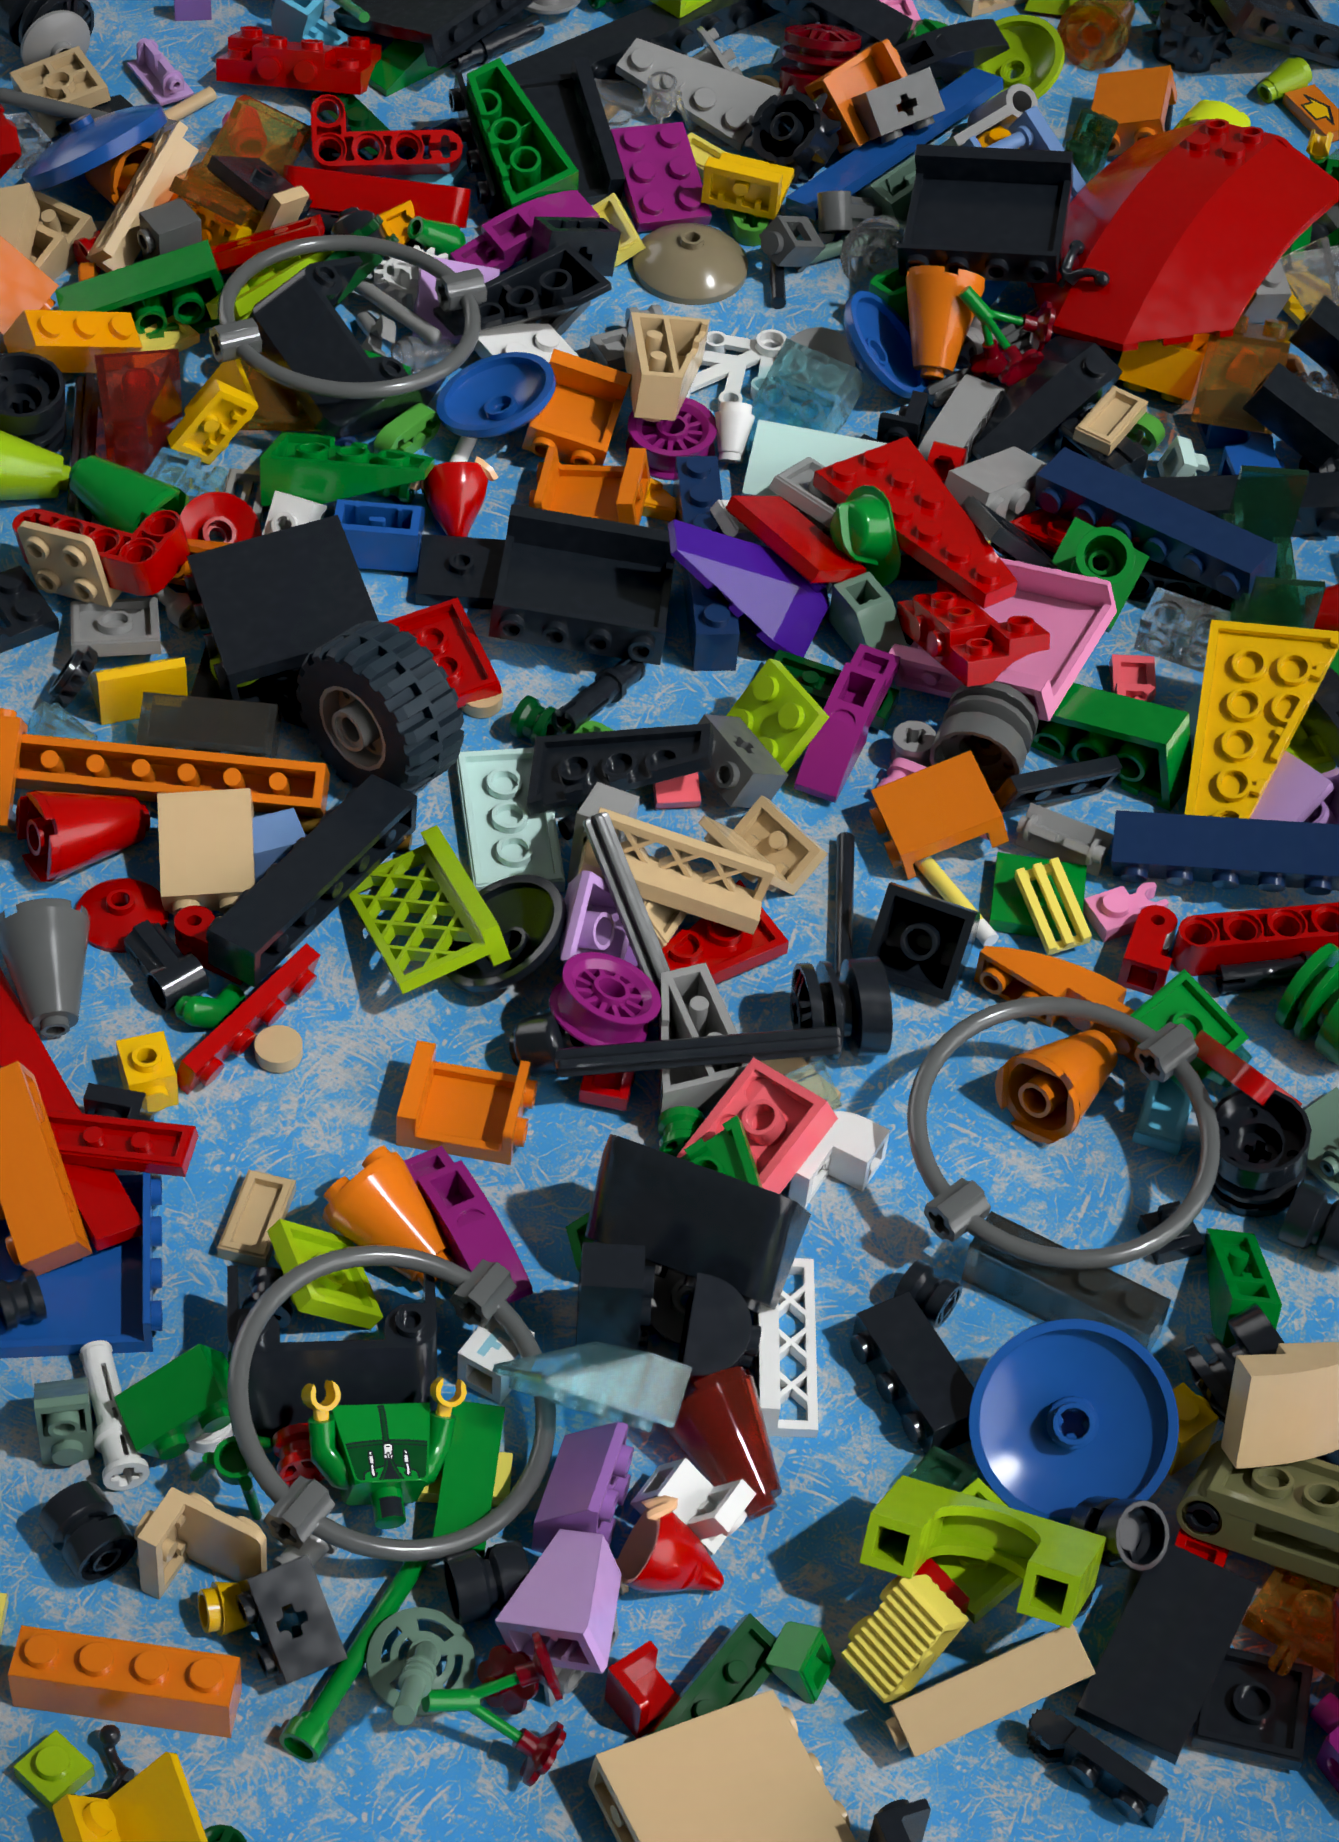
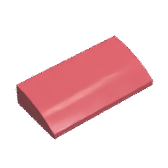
(779, 1120)

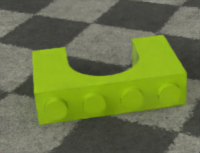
(931, 1521)

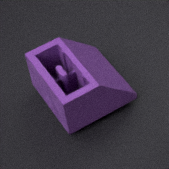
(585, 1484)

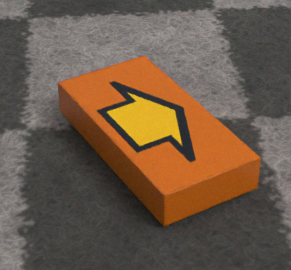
(1313, 110)

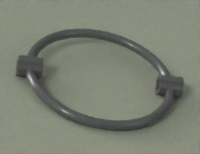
(242, 339)
(964, 1204)
(306, 1503)

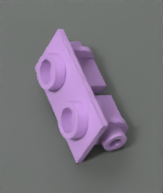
(158, 74)

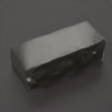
(209, 725)

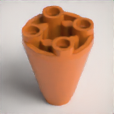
(384, 1209)

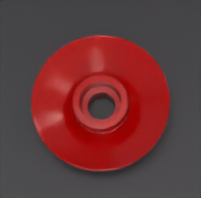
(220, 513)
(117, 907)

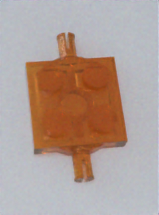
(1297, 1618)

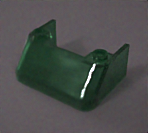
(1268, 506)

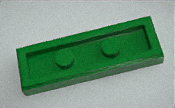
(469, 1469)

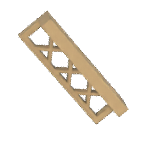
(150, 186)
(676, 885)

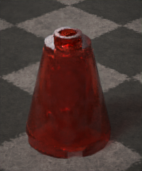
(727, 1436)

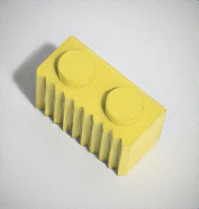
(903, 1636)

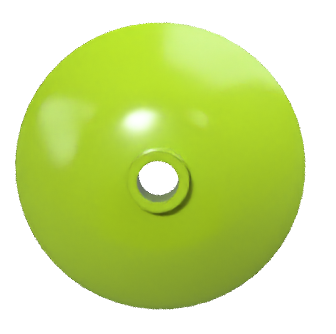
(1033, 56)

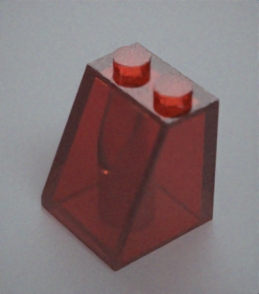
(138, 404)

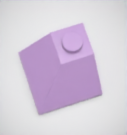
(591, 919)

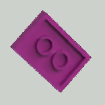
(660, 176)

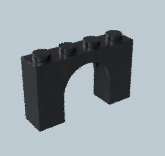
(1290, 406)

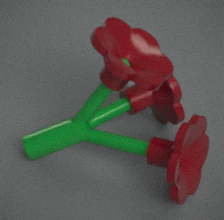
(1008, 362)
(508, 1683)

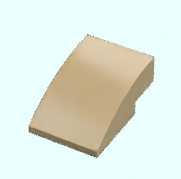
(55, 233)
(1283, 1406)

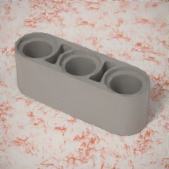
(964, 415)

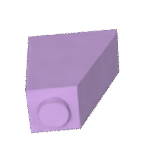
(569, 1601)

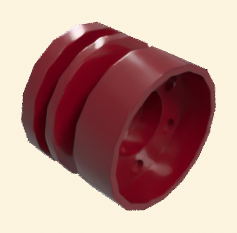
(817, 51)

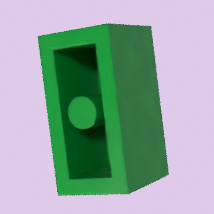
(177, 1403)

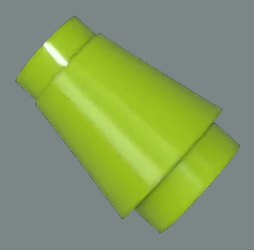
(1288, 76)

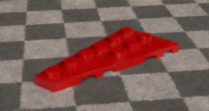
(925, 518)

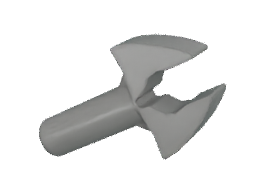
(376, 331)

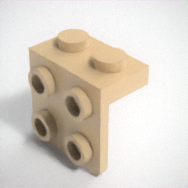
(66, 564)
(771, 838)
(195, 1530)

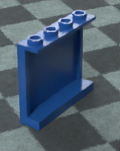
(98, 1295)

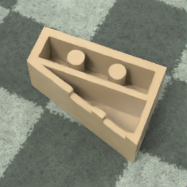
(663, 362)

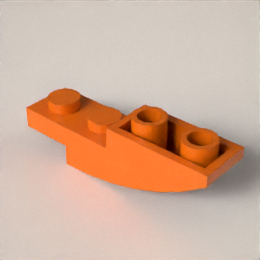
(1026, 974)

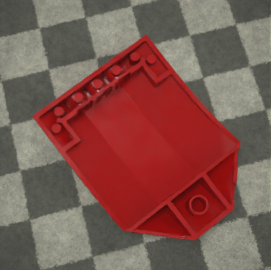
(1184, 233)

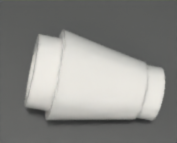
(734, 427)

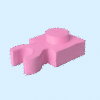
(1116, 911)

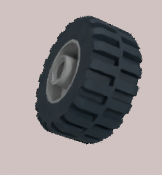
(380, 707)

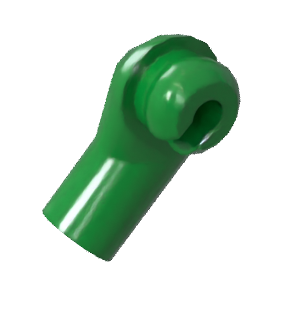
(208, 1011)

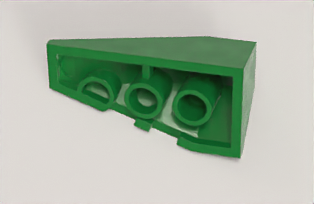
(325, 472)

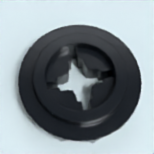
(73, 676)

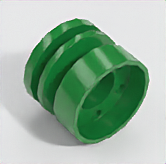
(1313, 1002)

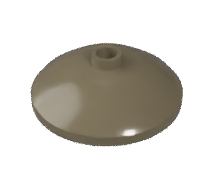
(690, 264)

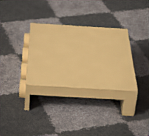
(720, 1780)

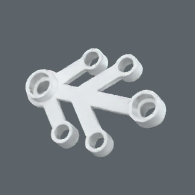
(733, 367)

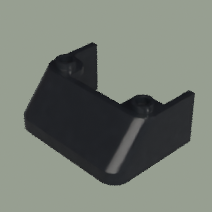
(311, 338)
(365, 1370)

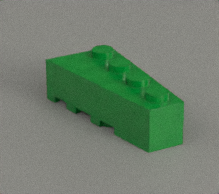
(516, 139)
(153, 290)
(1145, 736)

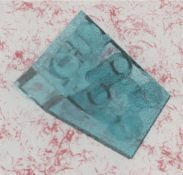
(806, 391)
(604, 1381)

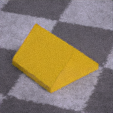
(121, 689)

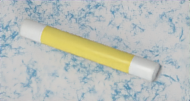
(952, 894)

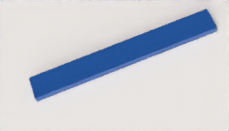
(875, 158)

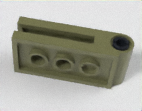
(1268, 1512)

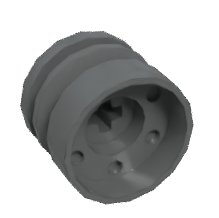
(991, 723)

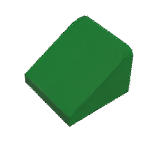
(802, 1659)

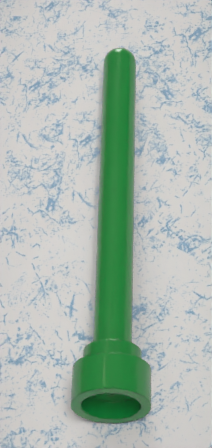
(307, 1733)

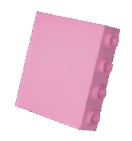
(1063, 603)

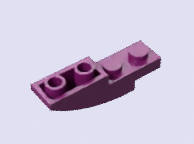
(508, 235)
(850, 714)
(465, 1216)

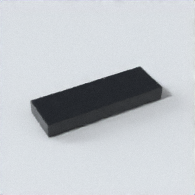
(1057, 783)

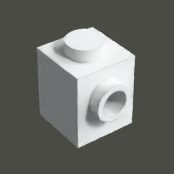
(291, 511)

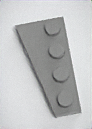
(712, 95)

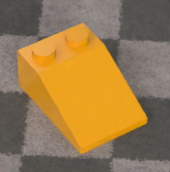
(1166, 369)

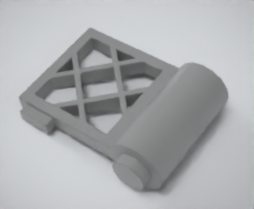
(999, 110)

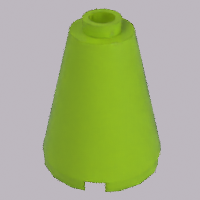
(30, 470)

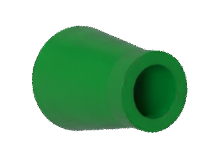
(436, 234)

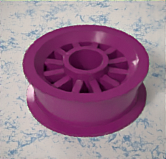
(664, 440)
(604, 1000)

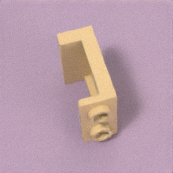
(205, 848)

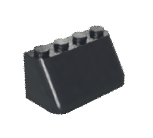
(696, 1220)

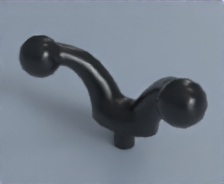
(1075, 249)
(109, 1737)

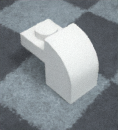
(847, 1152)
(705, 1509)

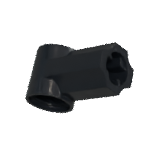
(166, 968)

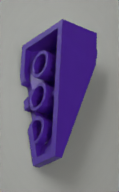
(754, 584)

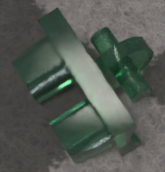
(1091, 142)

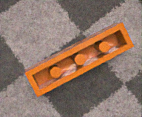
(33, 1180)
(125, 1681)

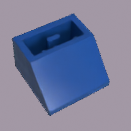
(383, 533)

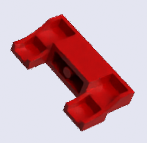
(306, 65)
(966, 636)

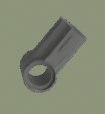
(841, 212)

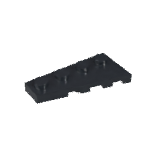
(571, 764)

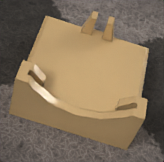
(64, 78)

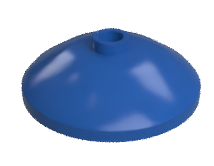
(881, 344)
(496, 395)

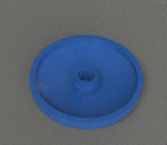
(93, 143)
(1072, 1418)

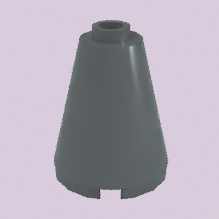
(47, 961)

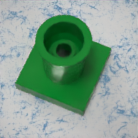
(1108, 551)

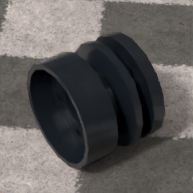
(18, 15)
(32, 400)
(855, 1003)
(1260, 1153)
(1213, 1378)

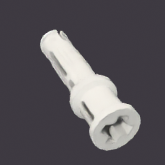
(111, 1434)

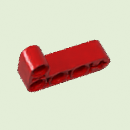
(384, 142)
(132, 562)

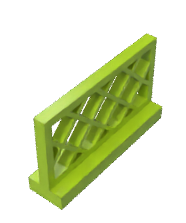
(440, 874)

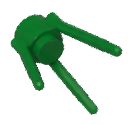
(232, 1470)

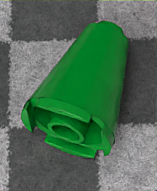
(121, 495)

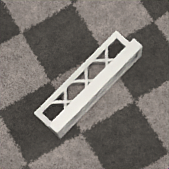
(767, 1362)

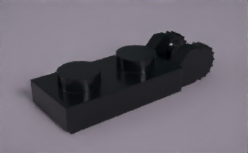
(1097, 1765)

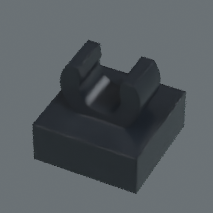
(1185, 1245)

